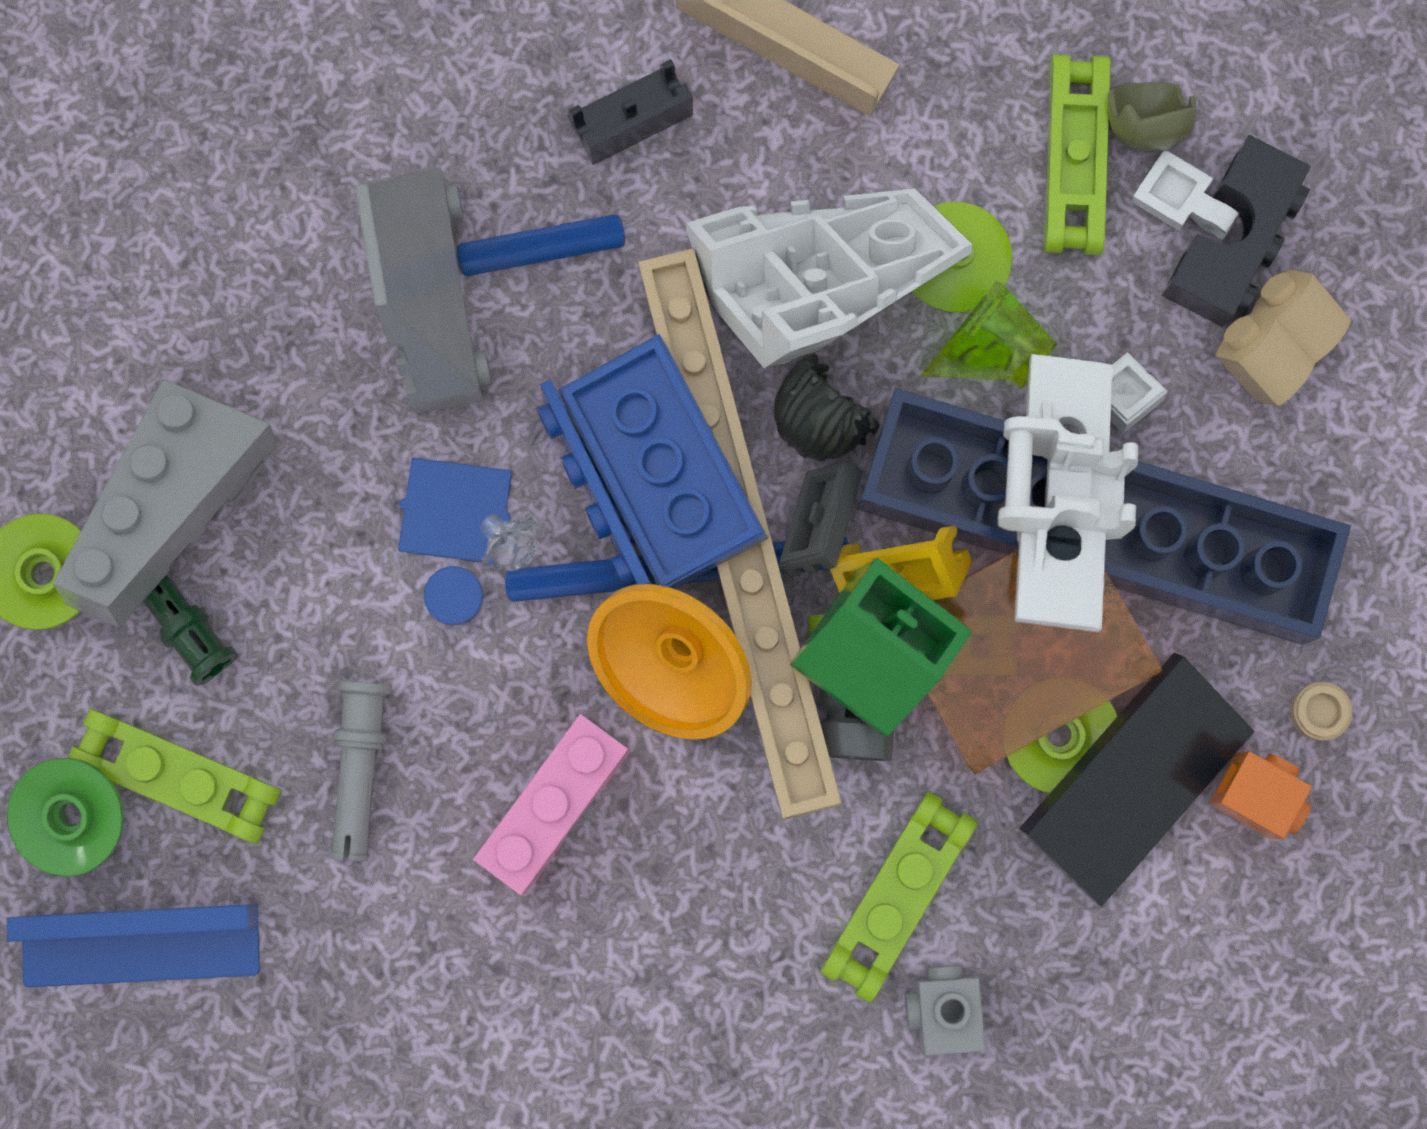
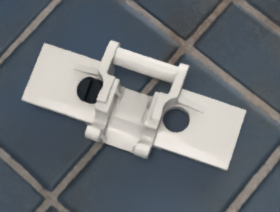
(1084, 501)

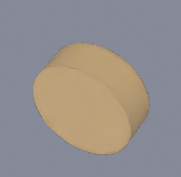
(1321, 711)

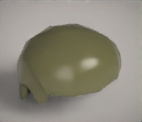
(1169, 119)

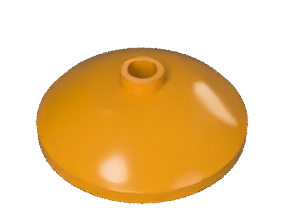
(669, 661)

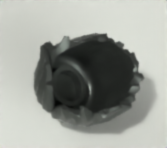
(816, 416)

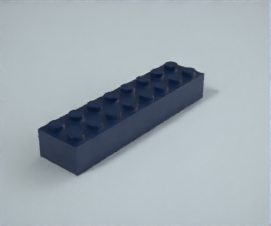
(1190, 538)

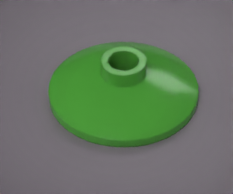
(39, 820)

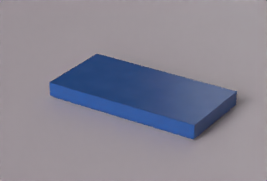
(662, 464)

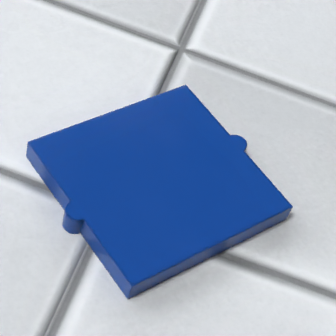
(448, 506)

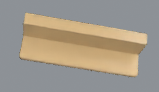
(801, 47)

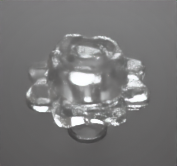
(510, 542)

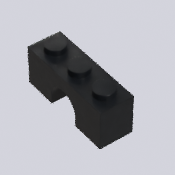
(1263, 189)

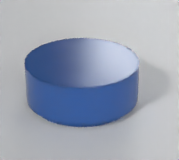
(453, 595)

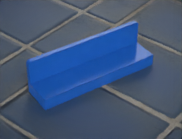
(137, 945)

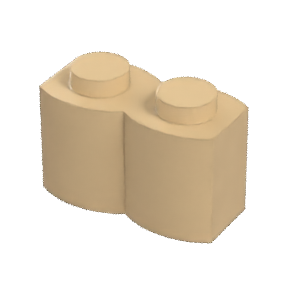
(1283, 337)

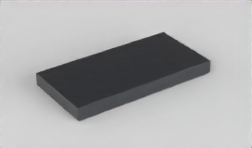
(1137, 779)

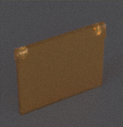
(1026, 677)

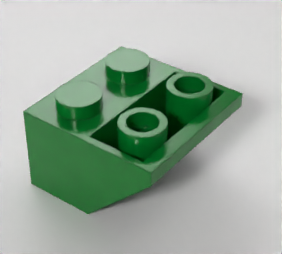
(881, 647)

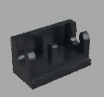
(632, 113)

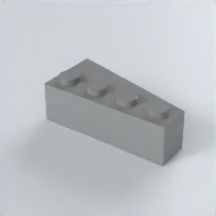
(161, 495)

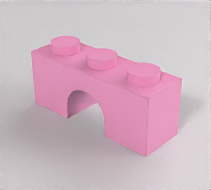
(551, 805)

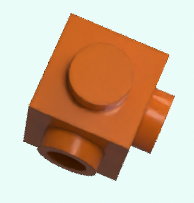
(1263, 794)

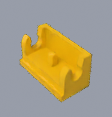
(926, 565)

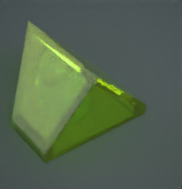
(993, 341)

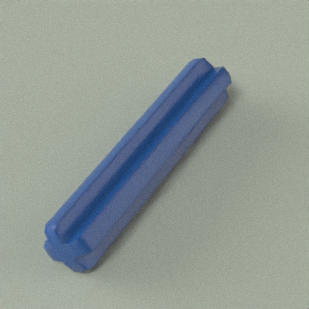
(541, 245)

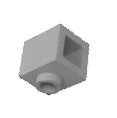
(946, 1011)

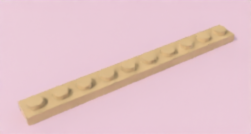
(751, 579)

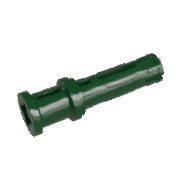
(176, 633)

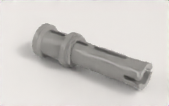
(360, 739)

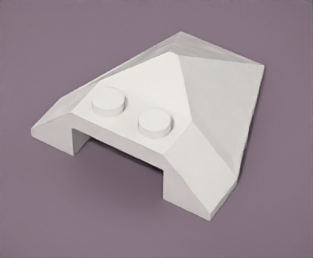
(815, 274)

